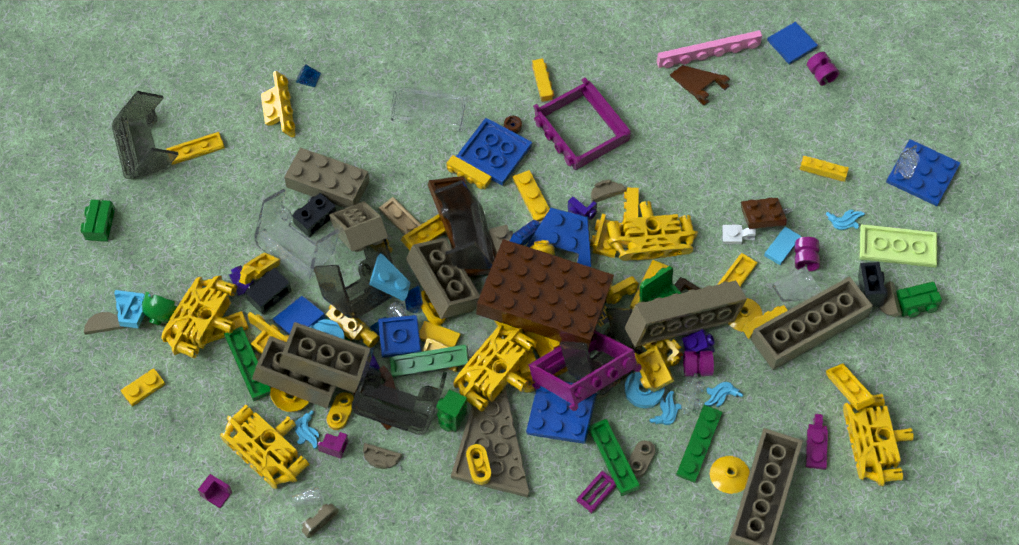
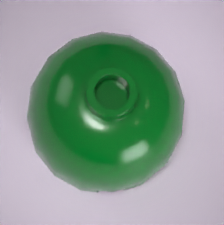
(157, 308)

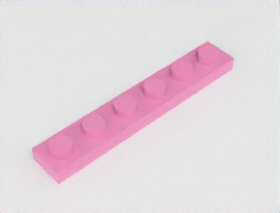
(707, 49)

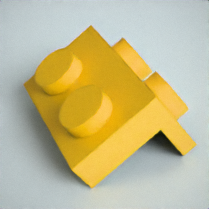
(654, 369)

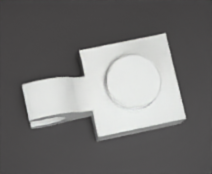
(734, 234)

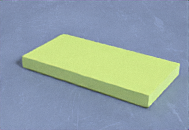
(898, 245)

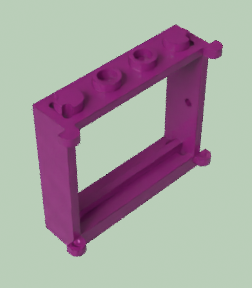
(601, 106)
(544, 368)

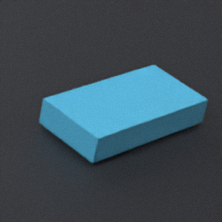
(782, 246)

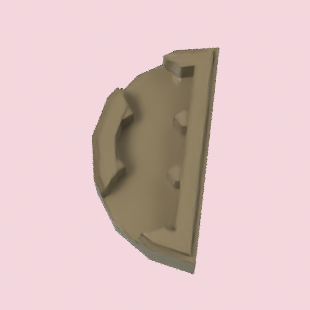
(605, 190)
(891, 304)
(102, 322)
(380, 457)

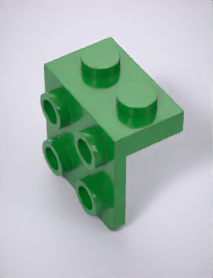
(658, 286)

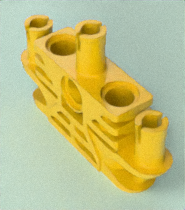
(648, 243)
(190, 316)
(490, 358)
(874, 451)
(252, 453)

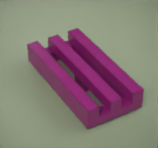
(585, 504)

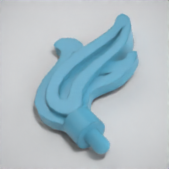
(846, 221)
(720, 392)
(669, 410)
(304, 431)

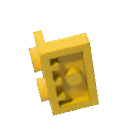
(599, 241)

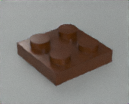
(763, 213)

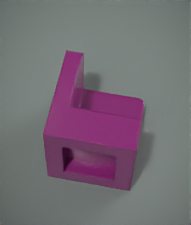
(334, 445)
(214, 491)

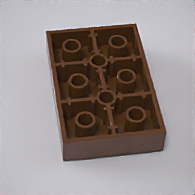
(544, 294)

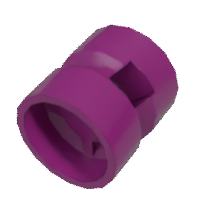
(821, 68)
(807, 253)
(698, 363)

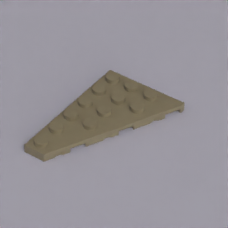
(497, 434)

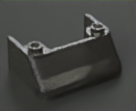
(135, 140)
(468, 227)
(359, 296)
(578, 357)
(394, 406)

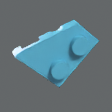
(389, 278)
(129, 308)

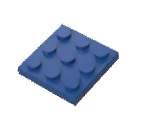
(494, 150)
(930, 176)
(555, 420)

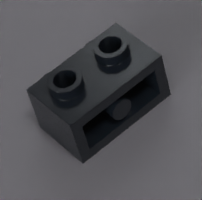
(313, 214)
(872, 283)
(268, 291)

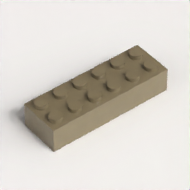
(685, 313)
(811, 323)
(766, 489)

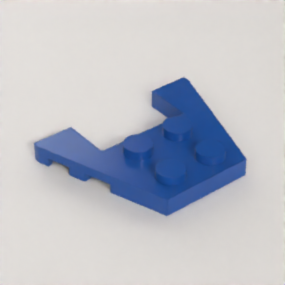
(565, 232)

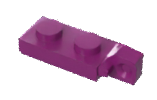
(816, 444)

